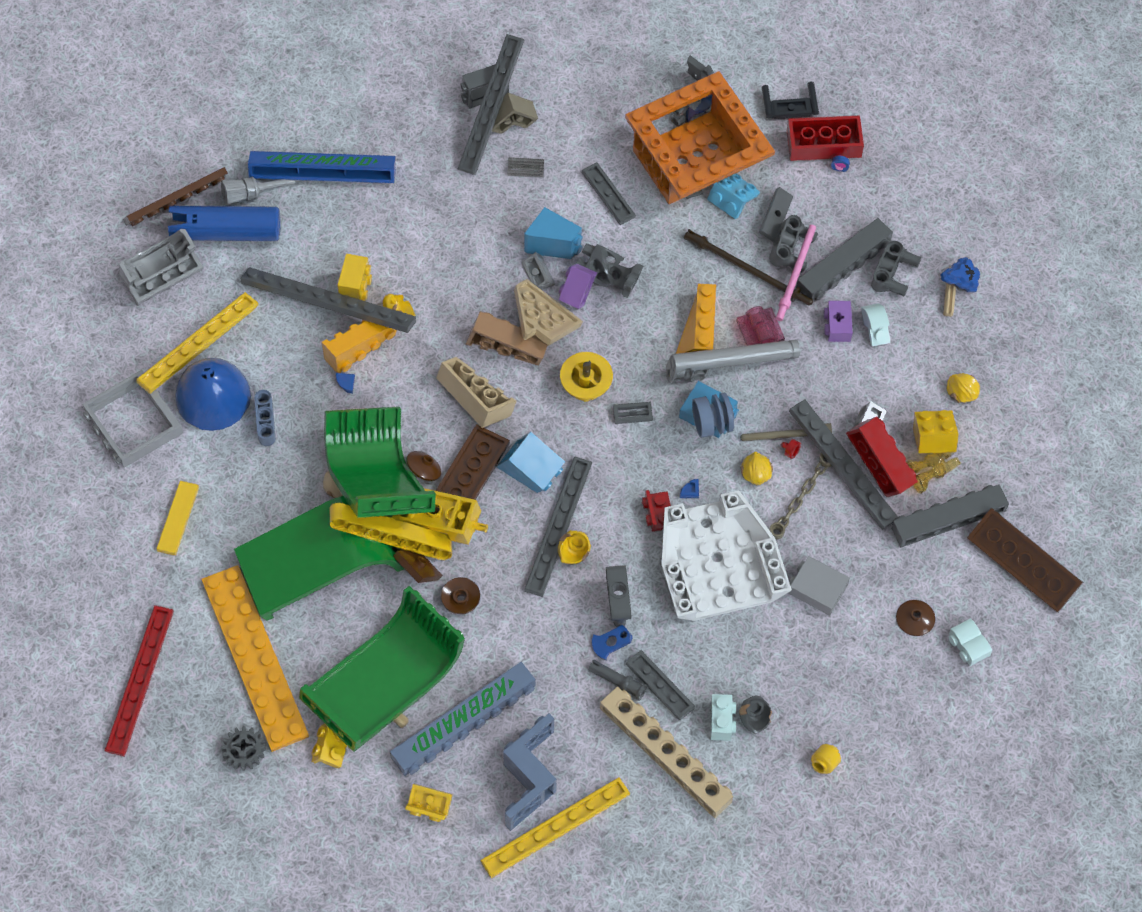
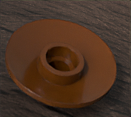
(423, 465)
(460, 587)
(911, 624)

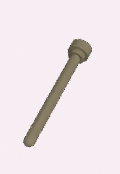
(777, 434)

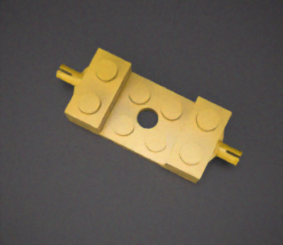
(456, 517)

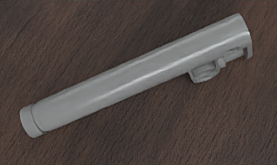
(697, 364)

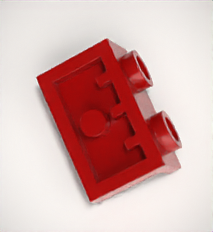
(655, 505)

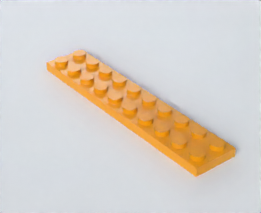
(255, 658)

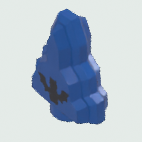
(963, 275)

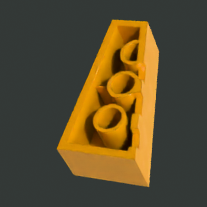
(354, 344)

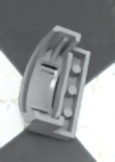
(159, 268)

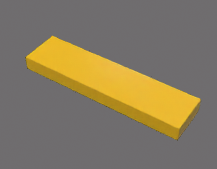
(177, 518)

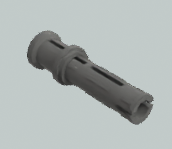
(624, 682)

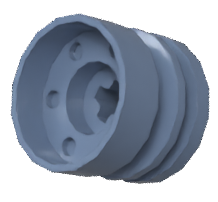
(716, 414)

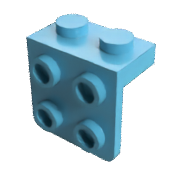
(732, 194)

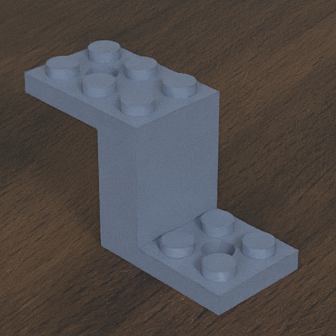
(529, 771)

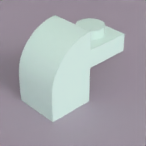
(877, 321)

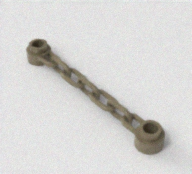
(779, 526)

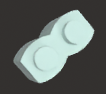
(970, 642)

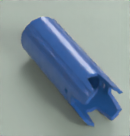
(227, 222)

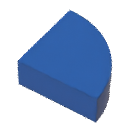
(346, 381)
(690, 490)

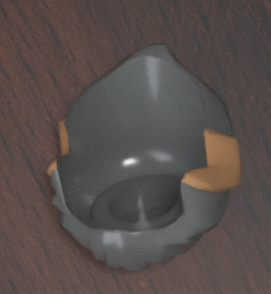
(755, 714)

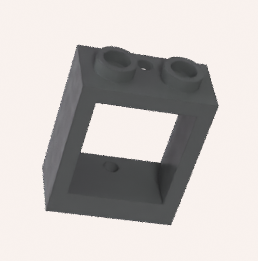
(475, 80)

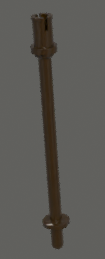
(703, 243)

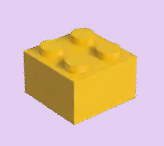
(355, 277)
(935, 431)

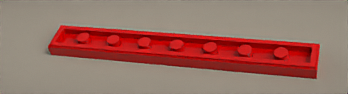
(139, 681)

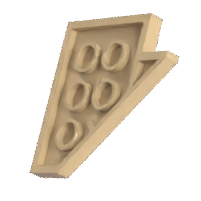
(542, 314)

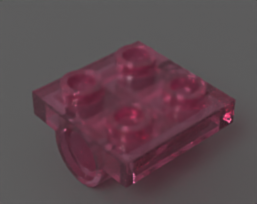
(760, 326)

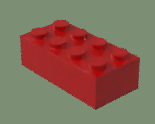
(824, 137)
(882, 456)

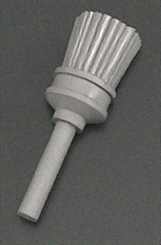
(248, 188)

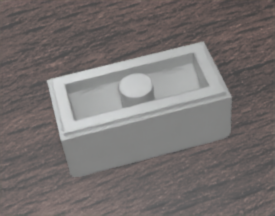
(538, 271)

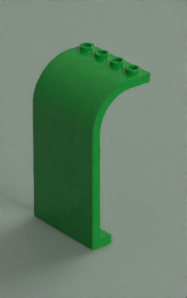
(369, 463)
(305, 558)
(386, 672)

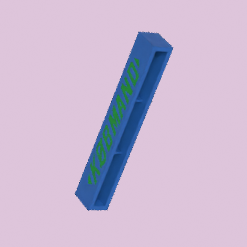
(322, 167)

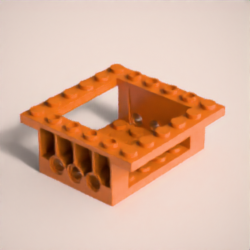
(727, 126)

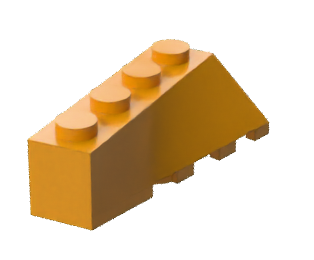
(699, 328)

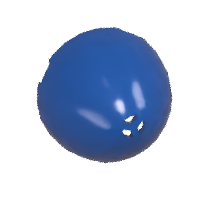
(212, 401)

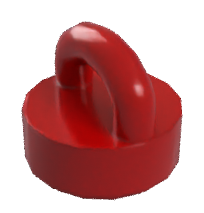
(791, 448)

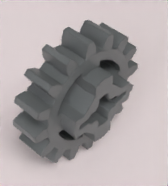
(242, 740)

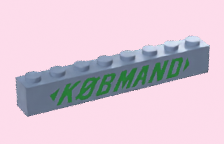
(462, 719)

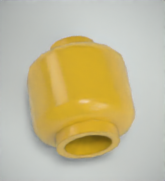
(825, 759)

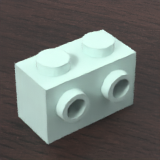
(721, 717)

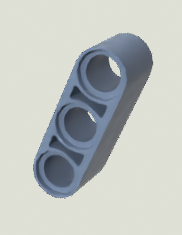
(265, 410)

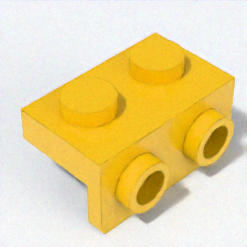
(328, 748)
(429, 802)

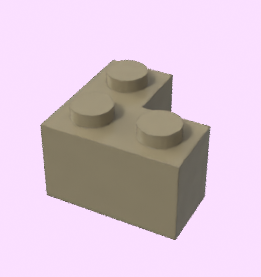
(514, 111)

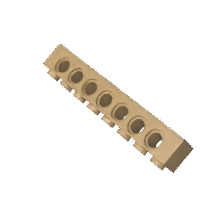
(668, 762)

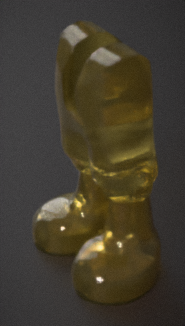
(938, 469)

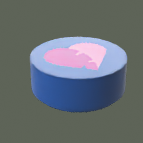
(840, 163)

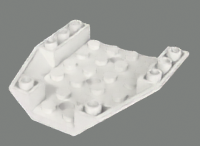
(748, 566)

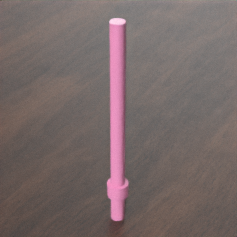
(785, 302)

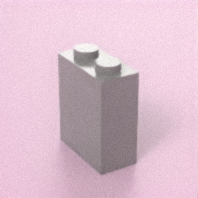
(818, 585)

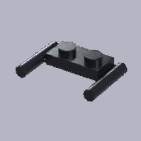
(791, 107)

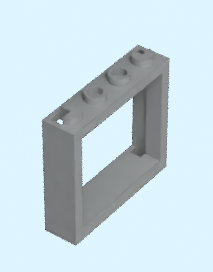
(116, 392)

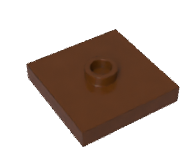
(417, 566)

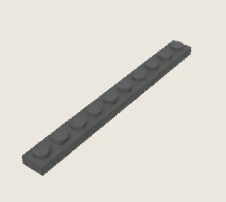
(328, 300)

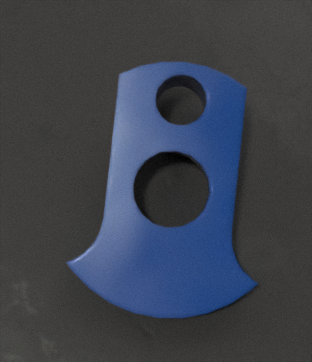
(600, 645)

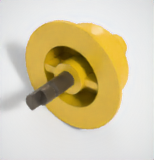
(586, 375)

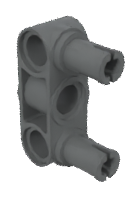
(786, 241)
(888, 265)
(619, 604)

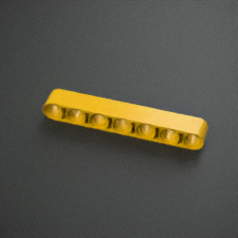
(392, 532)

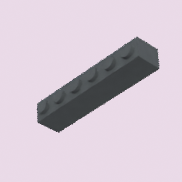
(845, 259)
(949, 515)

